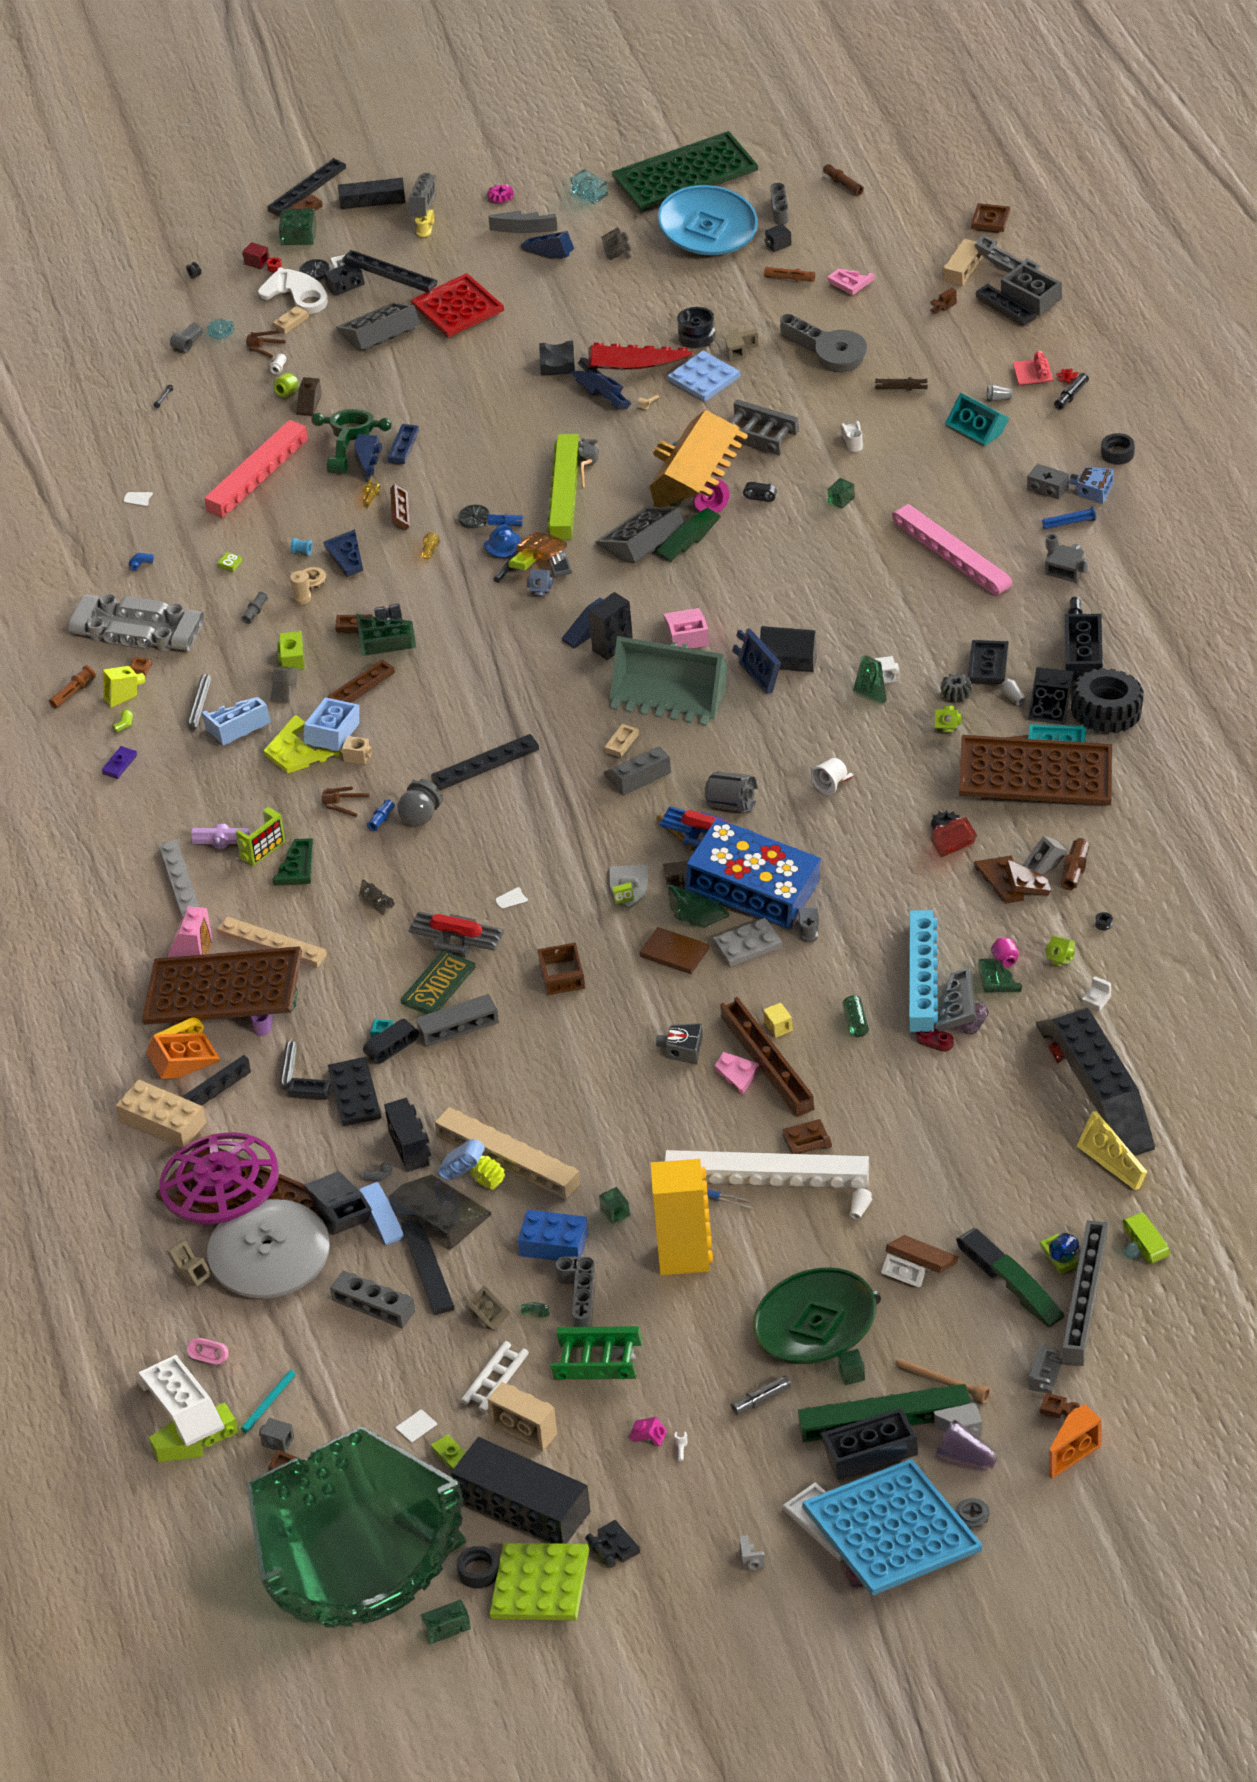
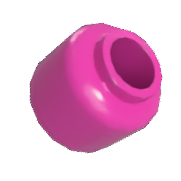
(1005, 951)

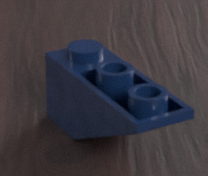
(366, 453)

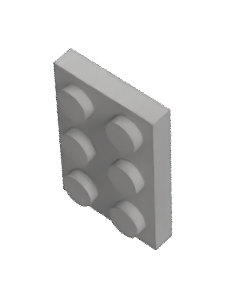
(747, 942)

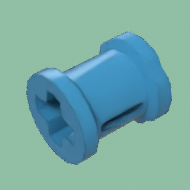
(301, 546)

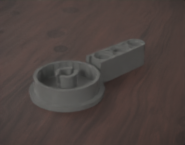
(836, 349)

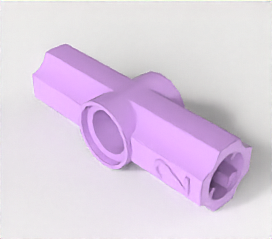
(218, 836)

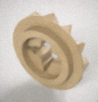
(317, 574)

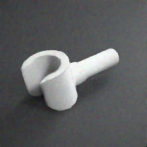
(680, 1442)

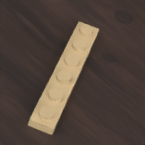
(267, 939)

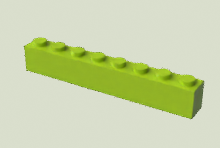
(564, 486)

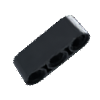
(390, 1041)
(980, 1250)

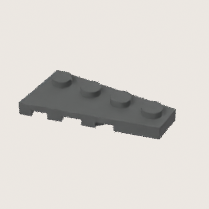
(959, 1002)

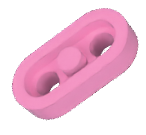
(208, 1352)

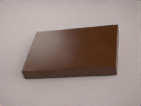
(674, 950)
(921, 1254)

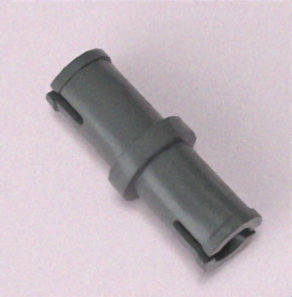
(254, 607)

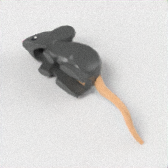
(588, 454)

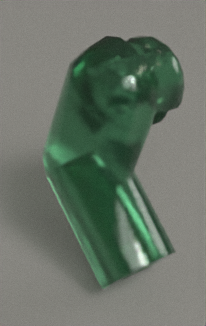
(533, 1307)

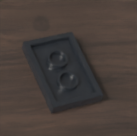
(988, 661)

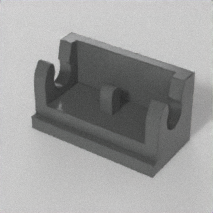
(1045, 1370)

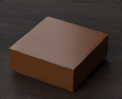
(141, 665)

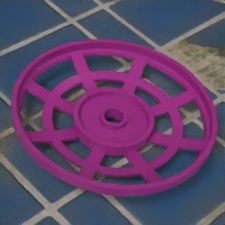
(221, 1180)

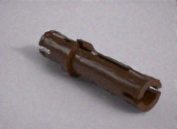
(838, 176)

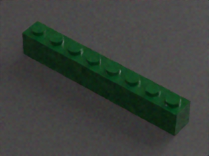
(916, 1405)

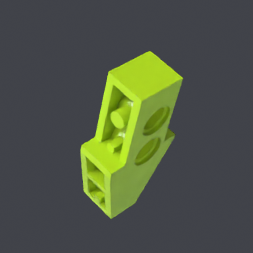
(168, 1445)

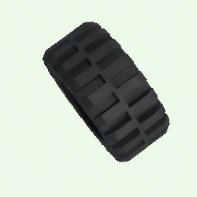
(1107, 700)

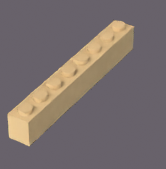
(510, 1153)

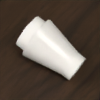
(860, 1201)

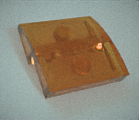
(542, 545)

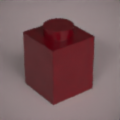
(255, 255)

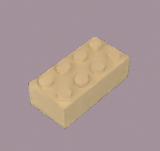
(161, 1114)

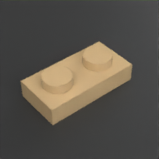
(290, 319)
(621, 740)

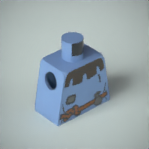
(1093, 483)

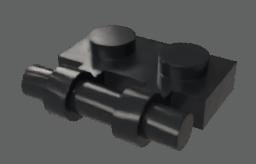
(618, 1541)

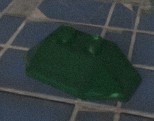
(695, 907)

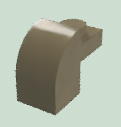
(738, 342)
(188, 1267)

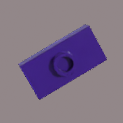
(119, 762)

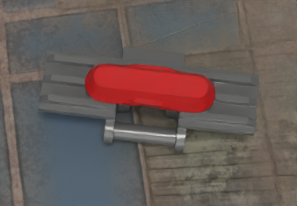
(443, 927)

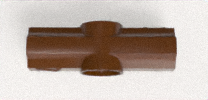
(1075, 864)

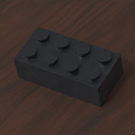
(1083, 643)

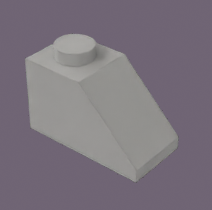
(1045, 855)
(965, 1414)

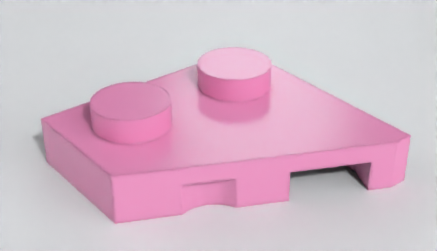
(849, 280)
(737, 1070)

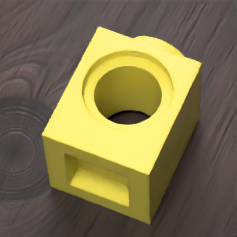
(778, 1020)

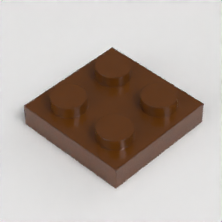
(990, 217)

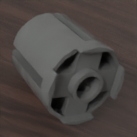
(730, 791)

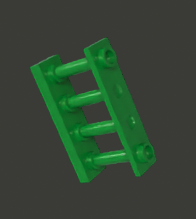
(596, 1337)

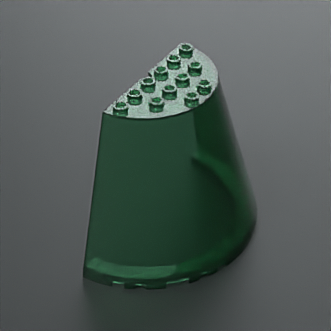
(352, 1529)

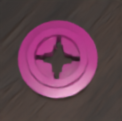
(506, 195)

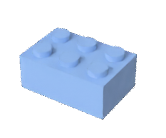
(331, 724)

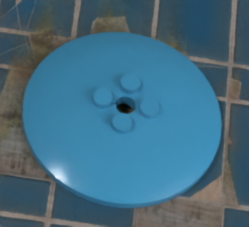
(689, 211)

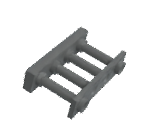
(768, 418)

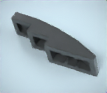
(522, 223)

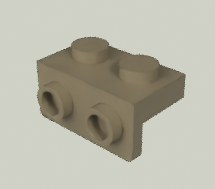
(487, 1307)

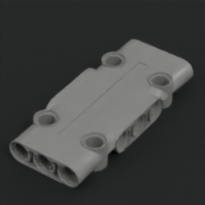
(136, 622)

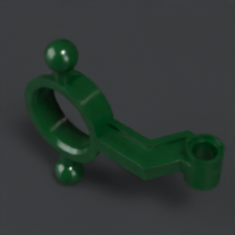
(344, 435)

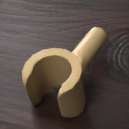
(645, 403)

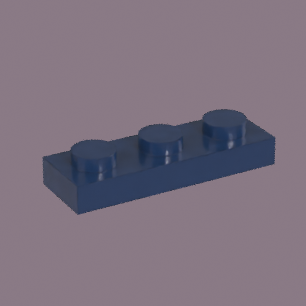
(403, 444)

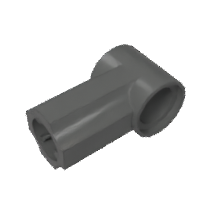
(185, 339)

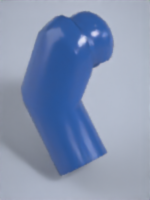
(138, 559)

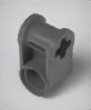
(809, 924)

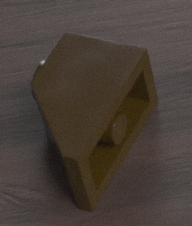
(308, 396)

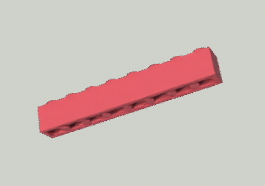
(256, 468)

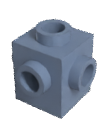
(535, 577)

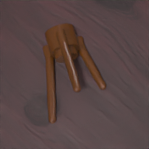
(255, 341)
(332, 796)

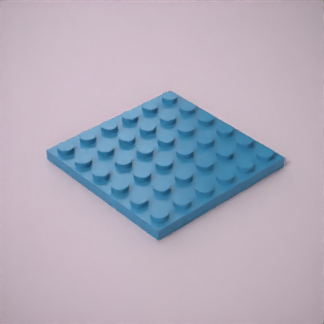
(892, 1526)

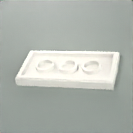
(796, 1512)

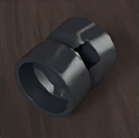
(392, 611)

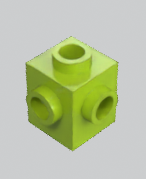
(941, 714)
(1060, 950)

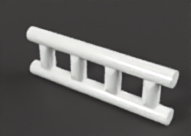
(493, 1365)

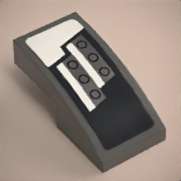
(560, 564)

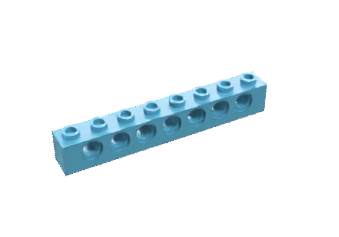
(922, 971)

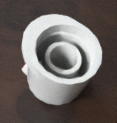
(829, 775)

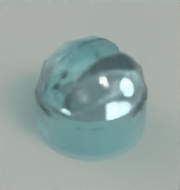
(1132, 1251)

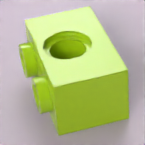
(291, 650)

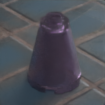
(965, 1448)

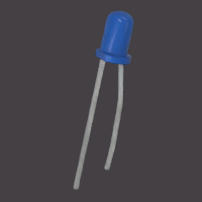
(716, 1195)

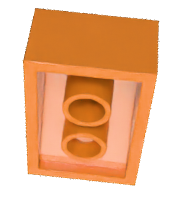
(180, 1054)
(1075, 1440)

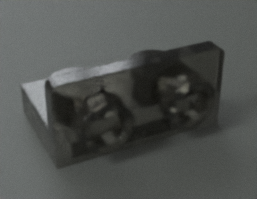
(615, 244)

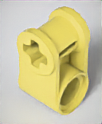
(424, 224)

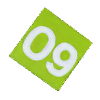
(230, 561)
(623, 893)

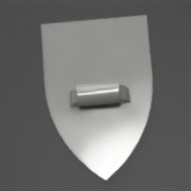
(636, 875)

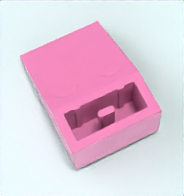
(687, 628)

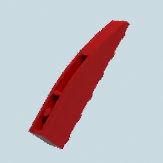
(631, 357)

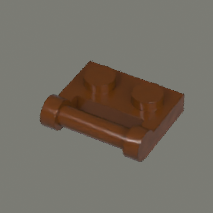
(806, 1137)

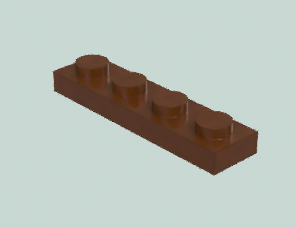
(363, 682)

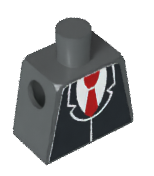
(682, 1042)

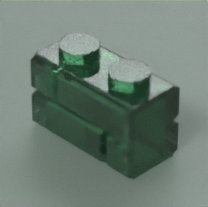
(445, 1621)

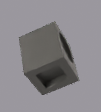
(276, 1435)

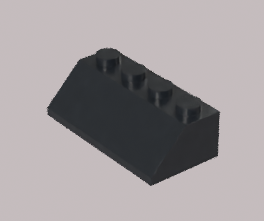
(870, 1443)

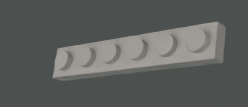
(178, 876)

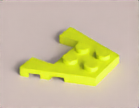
(291, 752)

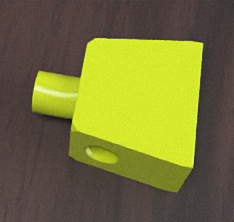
(120, 684)

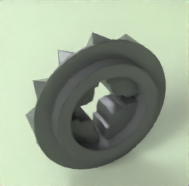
(980, 1508)

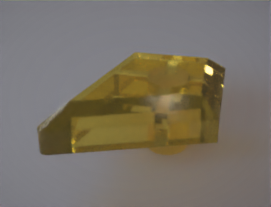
(369, 491)

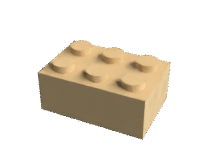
(522, 1416)

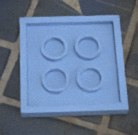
(704, 376)

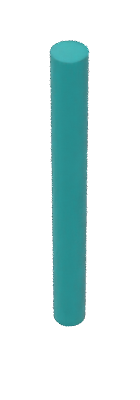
(268, 1401)

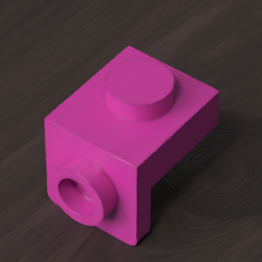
(648, 1429)

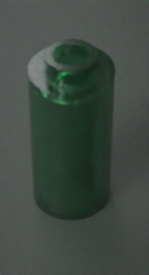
(855, 1016)

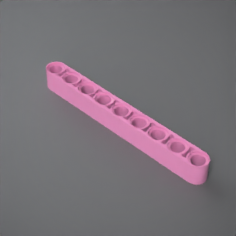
(952, 549)

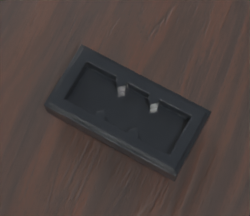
(309, 1088)

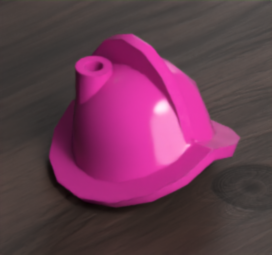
(716, 501)

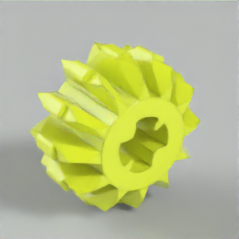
(487, 1173)

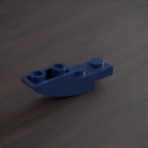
(603, 385)

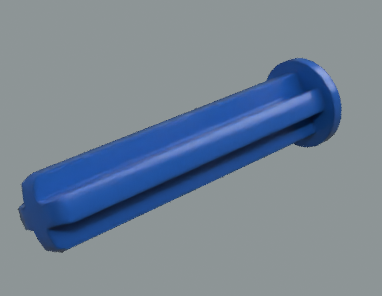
(1069, 518)

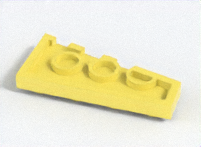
(1108, 1150)

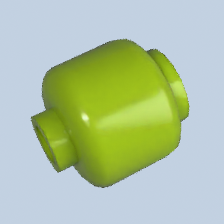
(286, 385)

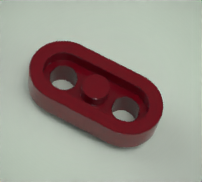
(935, 1040)

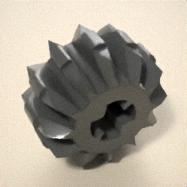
(956, 687)

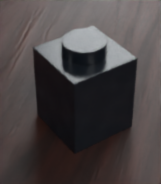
(777, 237)

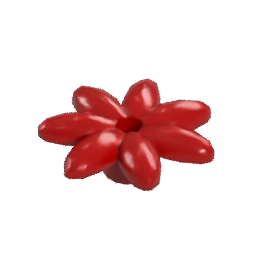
(1067, 375)

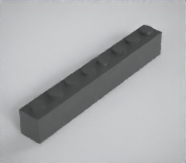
(1085, 1293)

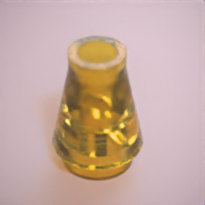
(430, 544)

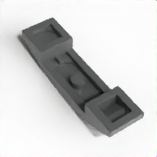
(1000, 258)

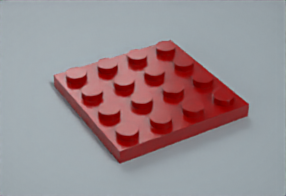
(457, 305)

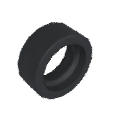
(1117, 457)
(477, 1580)

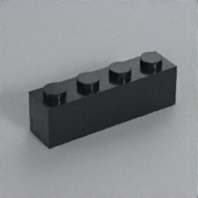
(371, 193)

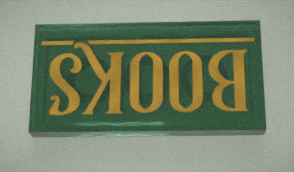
(438, 983)

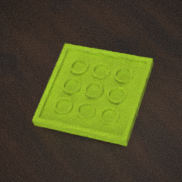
(539, 1581)

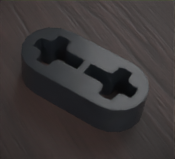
(760, 491)

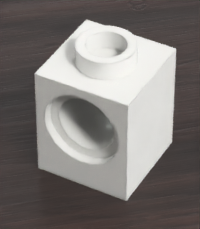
(889, 669)

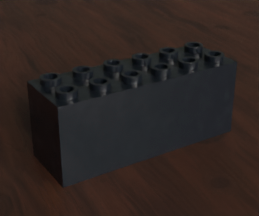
(522, 1492)

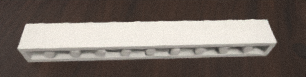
(780, 1168)

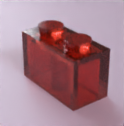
(953, 836)

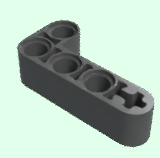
(582, 1274)

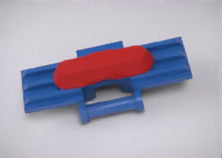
(689, 822)

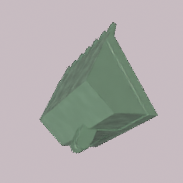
(668, 679)

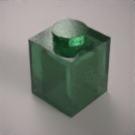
(841, 493)
(614, 1205)

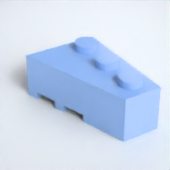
(237, 720)

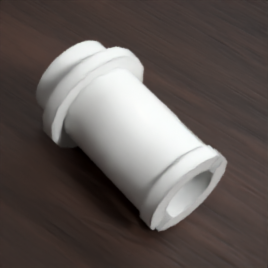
(277, 366)

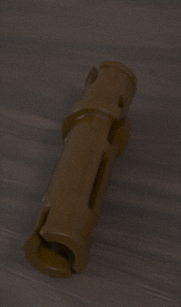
(902, 383)

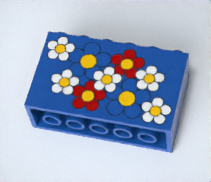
(752, 873)

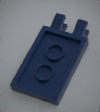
(757, 660)

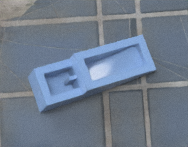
(382, 1214)

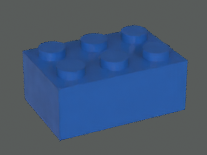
(552, 1235)

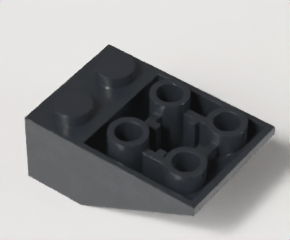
(1051, 695)
(338, 1202)

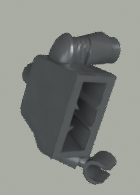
(1064, 561)

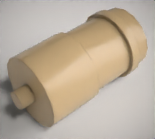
(300, 587)

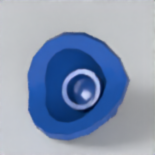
(502, 542)

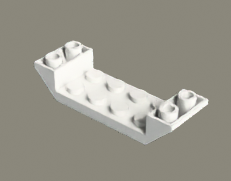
(181, 1399)

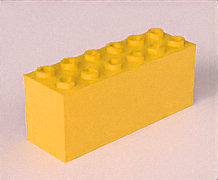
(681, 1216)

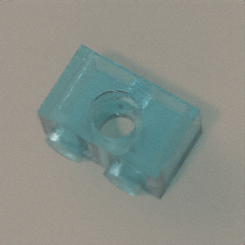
(589, 186)

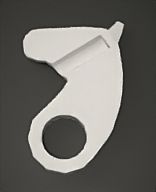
(299, 285)

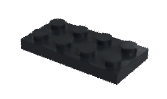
(354, 1091)

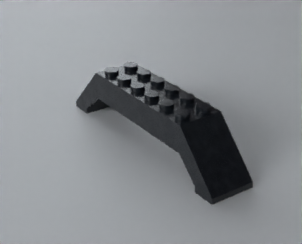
(1101, 1075)

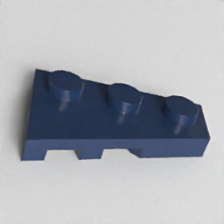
(345, 552)

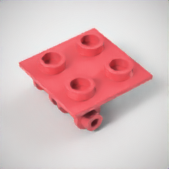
(1033, 370)

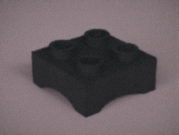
(557, 358)

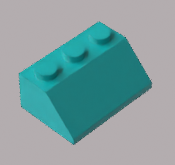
(976, 419)

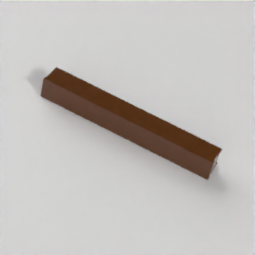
(768, 1056)

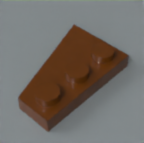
(996, 873)

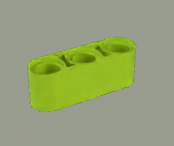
(1146, 1237)

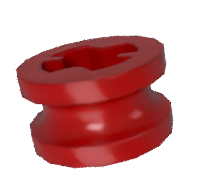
(273, 264)

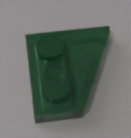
(870, 679)
(996, 977)

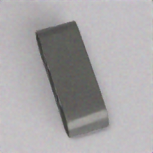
(779, 203)

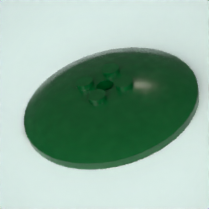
(826, 1294)

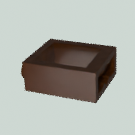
(565, 981)

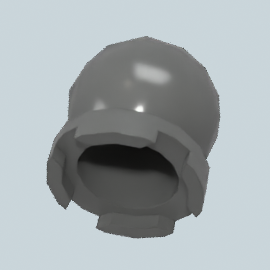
(419, 802)

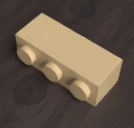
(962, 263)

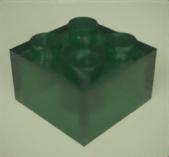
(297, 226)

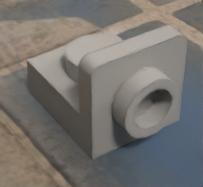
(750, 1559)

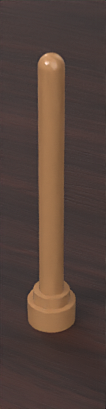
(980, 1393)

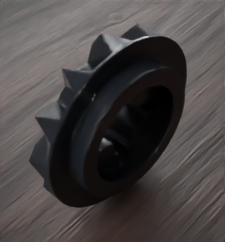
(940, 817)

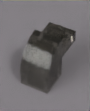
(283, 680)

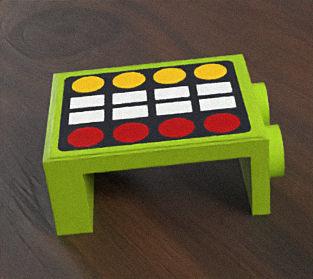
(263, 840)

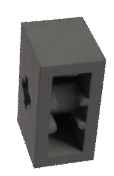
(1048, 481)

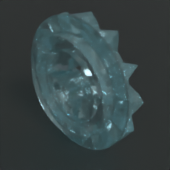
(226, 330)

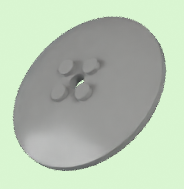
(273, 1269)

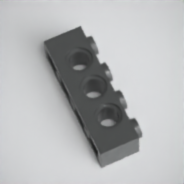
(422, 195)
(372, 1299)

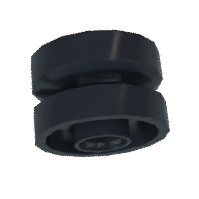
(696, 327)

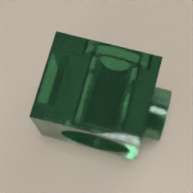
(851, 1367)

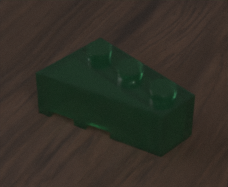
(384, 635)

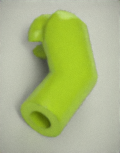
(125, 722)

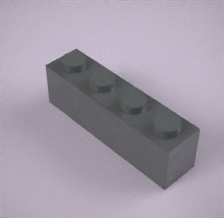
(457, 1020)

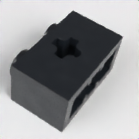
(343, 279)

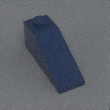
(550, 245)
(580, 629)

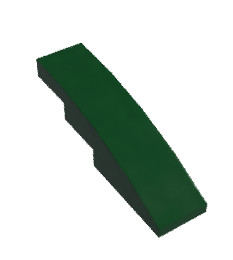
(688, 533)
(1025, 1287)

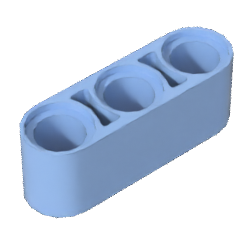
(461, 1159)

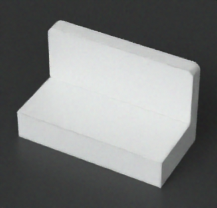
(903, 1270)

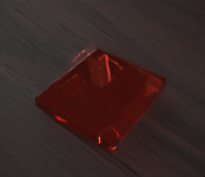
(1056, 1052)

